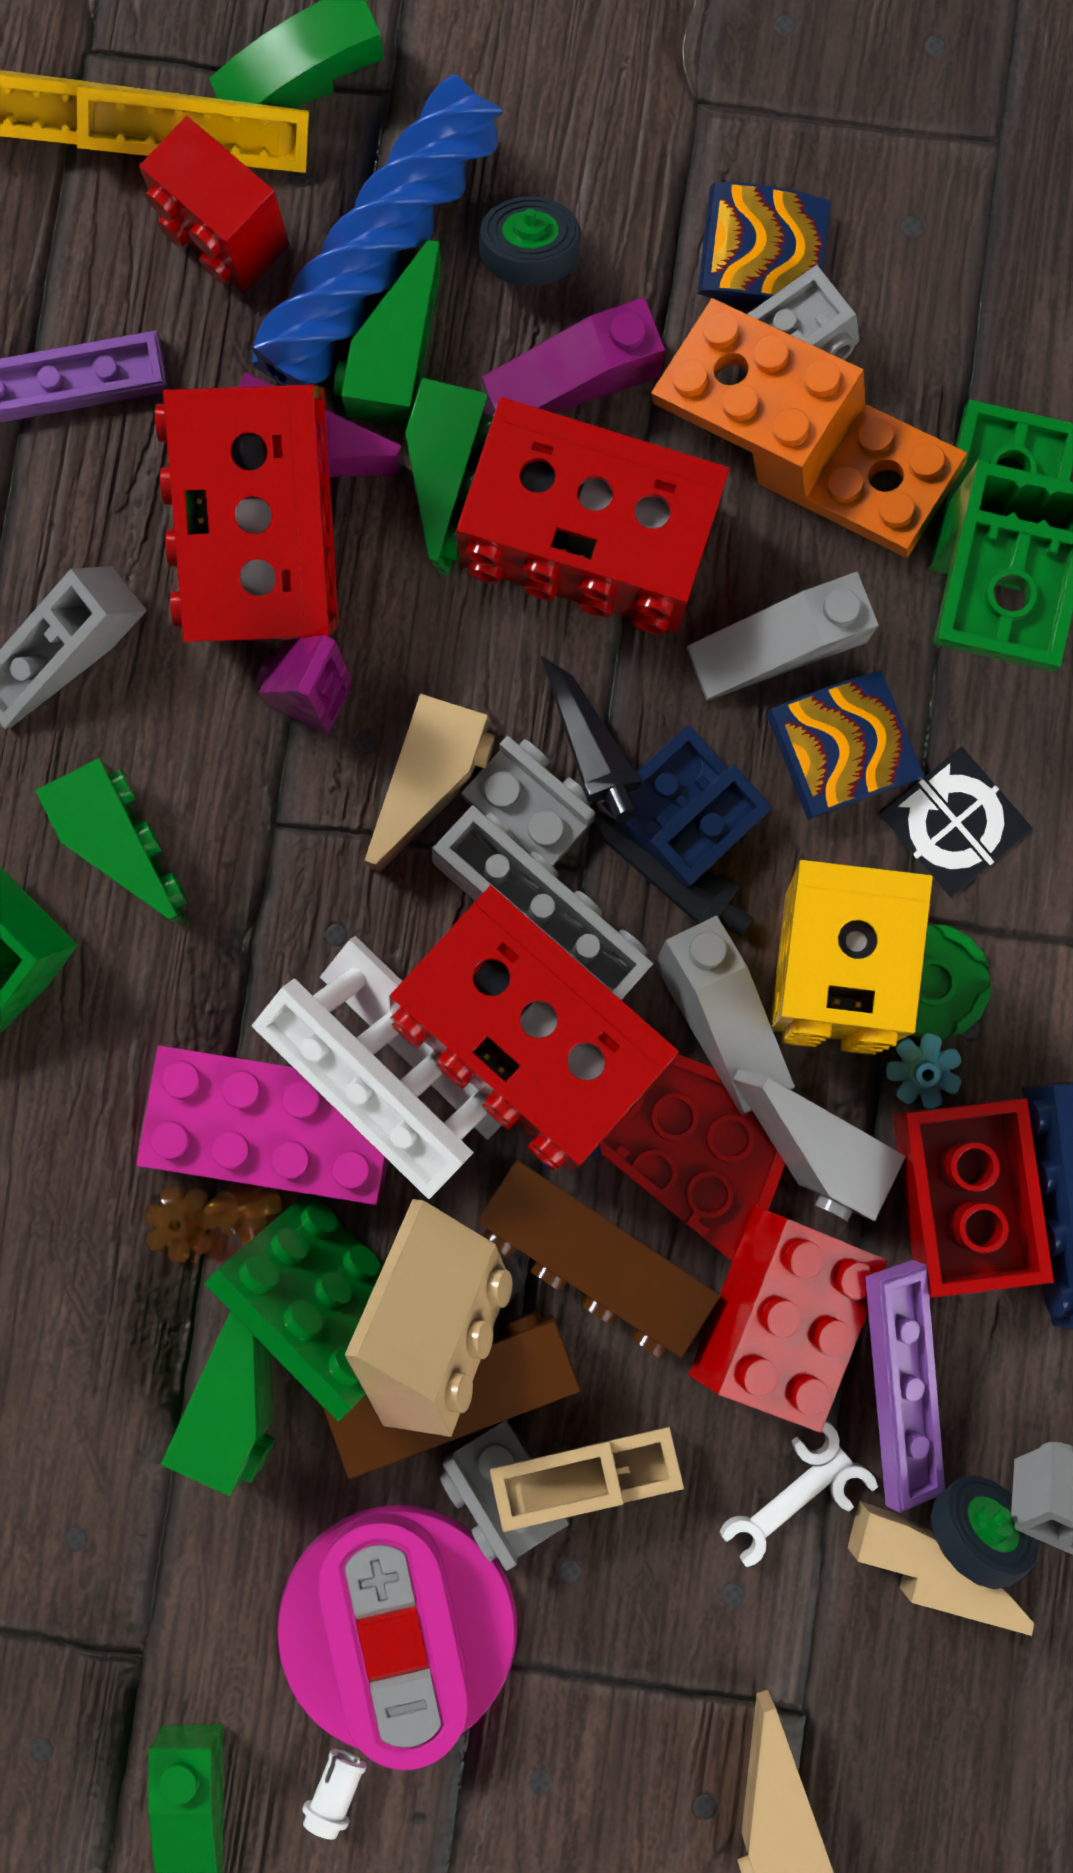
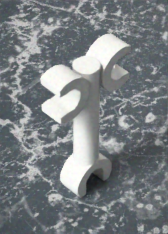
(829, 1467)

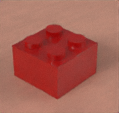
(214, 205)

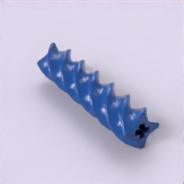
(366, 243)

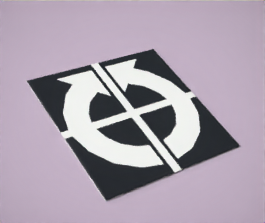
(956, 822)

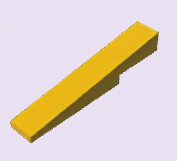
(140, 119)

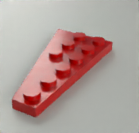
(697, 1153)

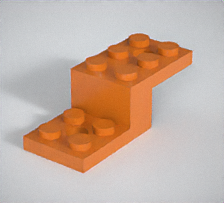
(809, 427)

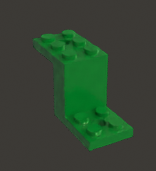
(1008, 533)

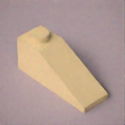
(432, 769)
(777, 1813)

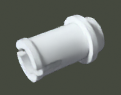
(333, 1795)

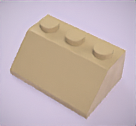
(429, 1322)

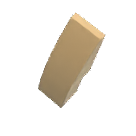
(586, 1479)
(928, 1577)

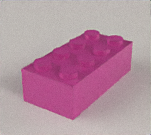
(254, 1128)

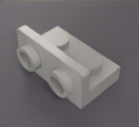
(813, 313)
(531, 800)
(470, 1483)

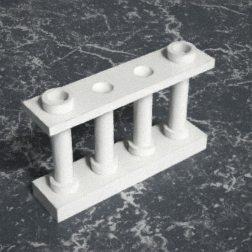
(359, 1084)

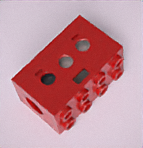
(249, 512)
(588, 516)
(552, 1037)

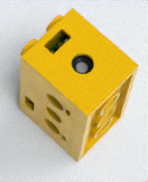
(850, 956)

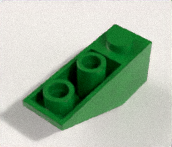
(444, 451)
(98, 824)

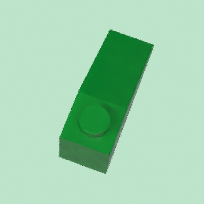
(392, 346)
(186, 1798)

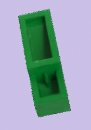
(302, 56)

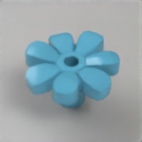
(919, 1059)

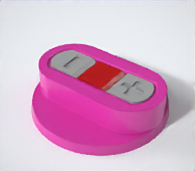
(397, 1633)

